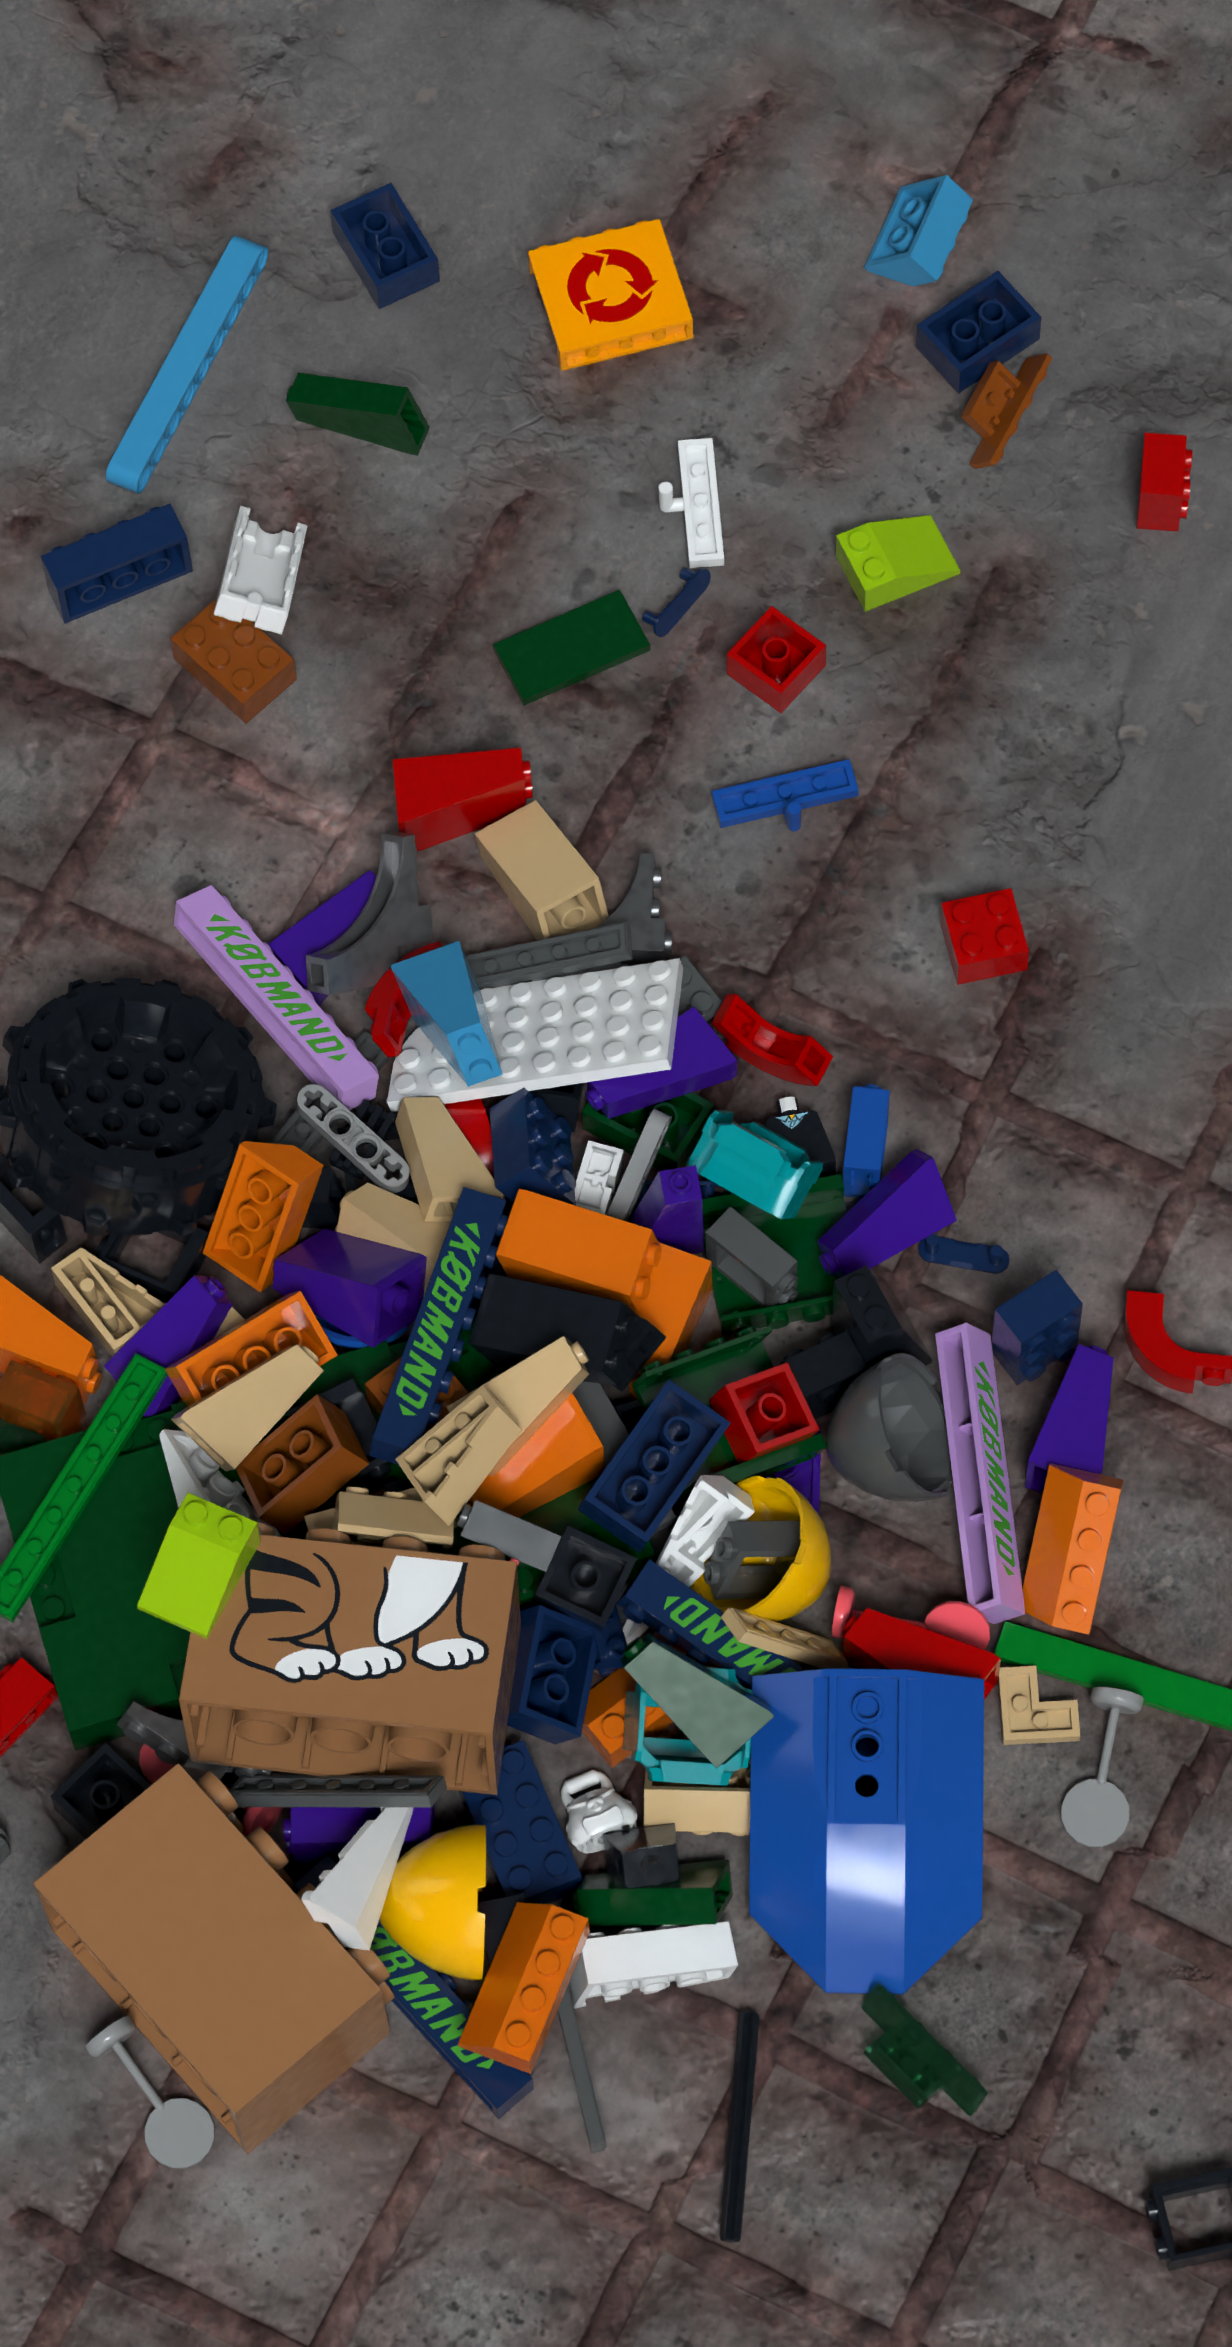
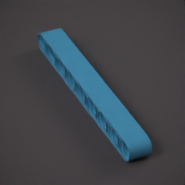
(186, 364)

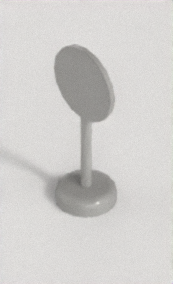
(1095, 1809)
(176, 2131)

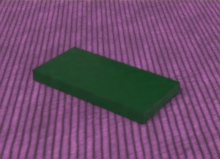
(571, 647)

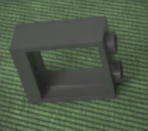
(751, 1260)
(508, 1534)
(751, 1539)

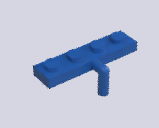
(785, 794)

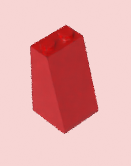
(458, 792)
(891, 1643)

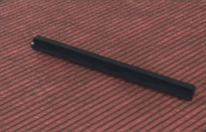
(739, 2127)

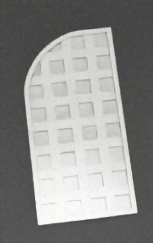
(558, 1034)

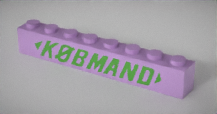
(275, 997)
(980, 1473)

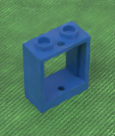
(865, 1140)

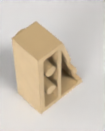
(104, 1299)
(459, 1453)

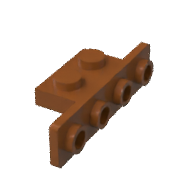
(1000, 404)

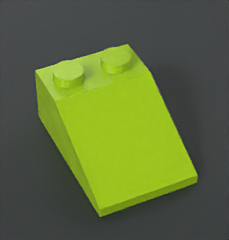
(894, 559)
(199, 1565)

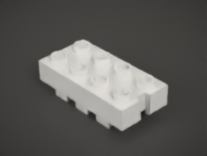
(259, 574)

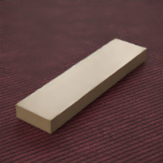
(784, 1640)

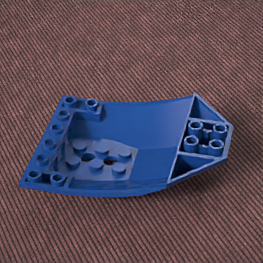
(879, 1880)

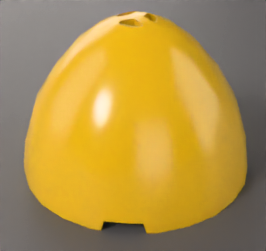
(811, 1569)
(436, 1901)

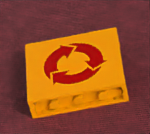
(611, 294)

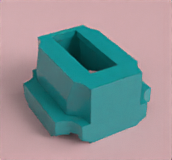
(755, 1164)
(676, 1758)

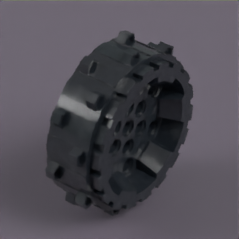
(110, 1049)

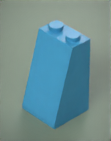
(450, 1010)

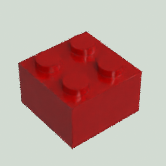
(1164, 482)
(776, 659)
(984, 936)
(764, 1413)

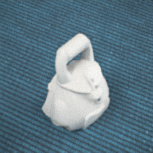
(595, 1811)

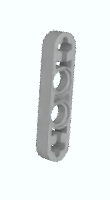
(356, 1135)
(639, 1165)

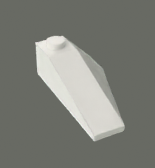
(199, 1475)

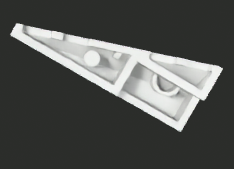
(695, 1534)
(357, 1887)

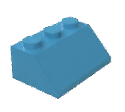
(920, 231)

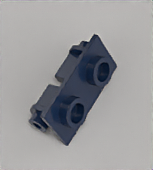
(609, 1645)

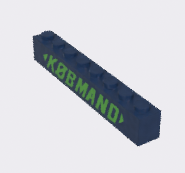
(440, 1323)
(696, 1627)
(439, 2016)

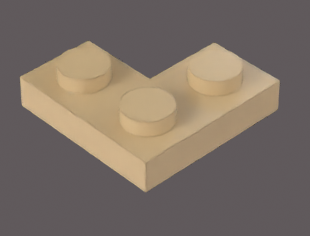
(1026, 1718)

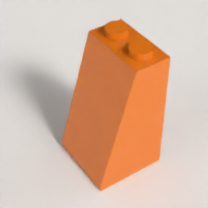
(577, 1249)
(675, 1301)
(41, 1338)
(548, 1465)

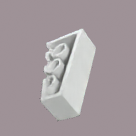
(652, 1960)

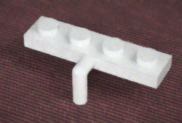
(698, 502)

